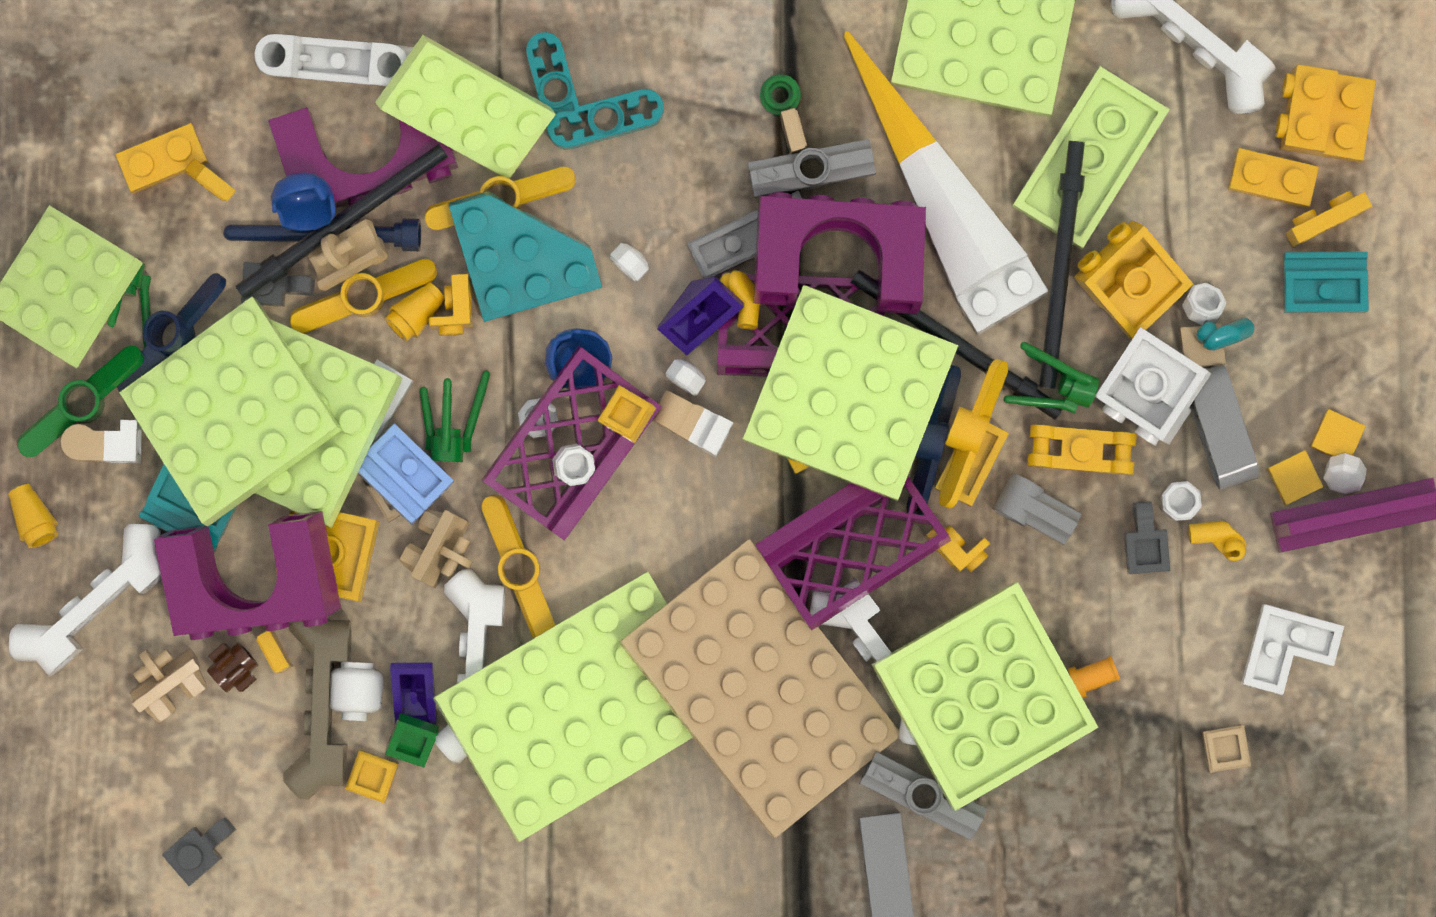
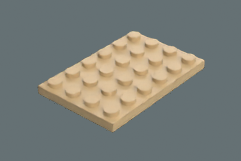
(760, 689)

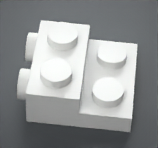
(1152, 387)

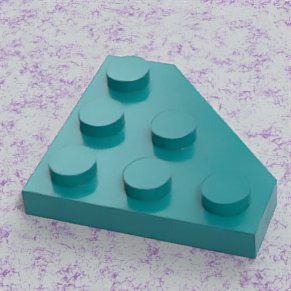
(518, 257)

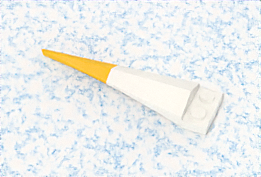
(976, 251)

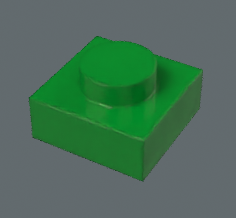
(412, 740)

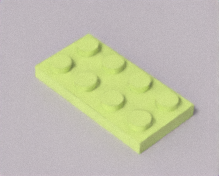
(465, 107)
(1116, 129)

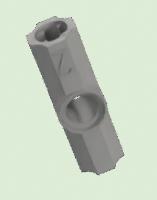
(838, 162)
(898, 783)

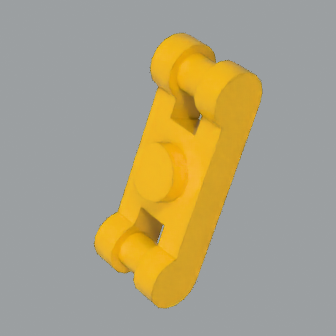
(1081, 450)

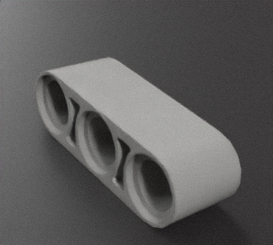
(1224, 431)

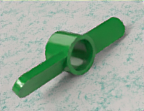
(60, 418)

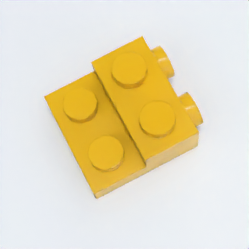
(1325, 113)
(1132, 278)
(351, 551)

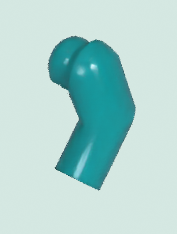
(1226, 335)

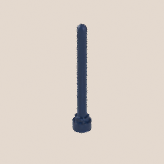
(403, 234)

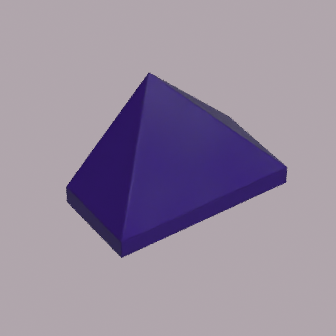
(699, 313)
(414, 690)

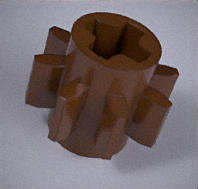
(232, 667)

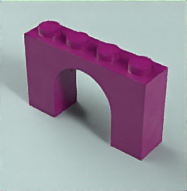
(303, 152)
(891, 232)
(204, 604)

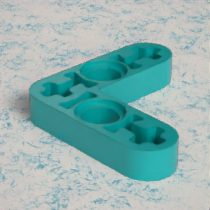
(569, 108)

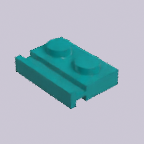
(1325, 282)
(171, 511)

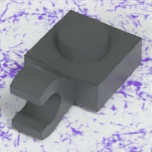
(274, 294)
(1146, 548)
(196, 852)

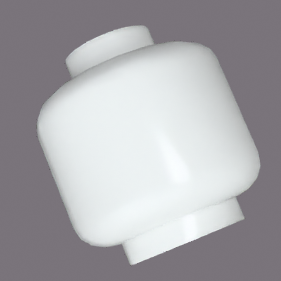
(355, 690)

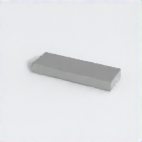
(727, 245)
(886, 865)

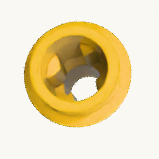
(412, 313)
(32, 517)

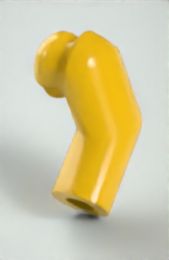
(743, 288)
(1221, 535)

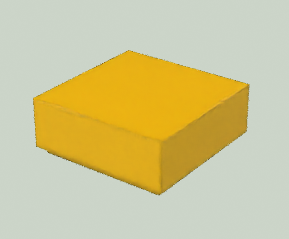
(209, 180)
(626, 414)
(1337, 434)
(1294, 477)
(274, 651)
(372, 776)

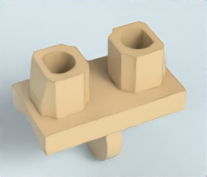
(347, 254)
(442, 551)
(152, 692)

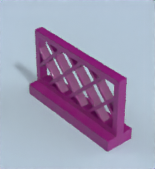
(757, 360)
(607, 453)
(1354, 515)
(827, 520)

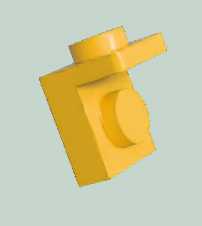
(459, 300)
(956, 555)

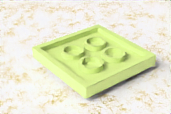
(64, 286)

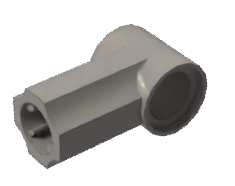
(1029, 505)

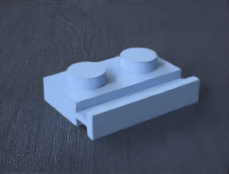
(403, 474)

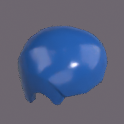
(303, 201)
(564, 345)

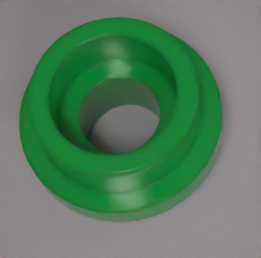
(779, 82)

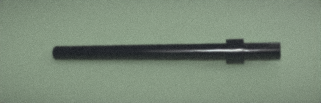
(1071, 183)
(275, 267)
(967, 351)

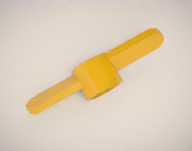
(525, 189)
(337, 305)
(969, 432)
(509, 543)

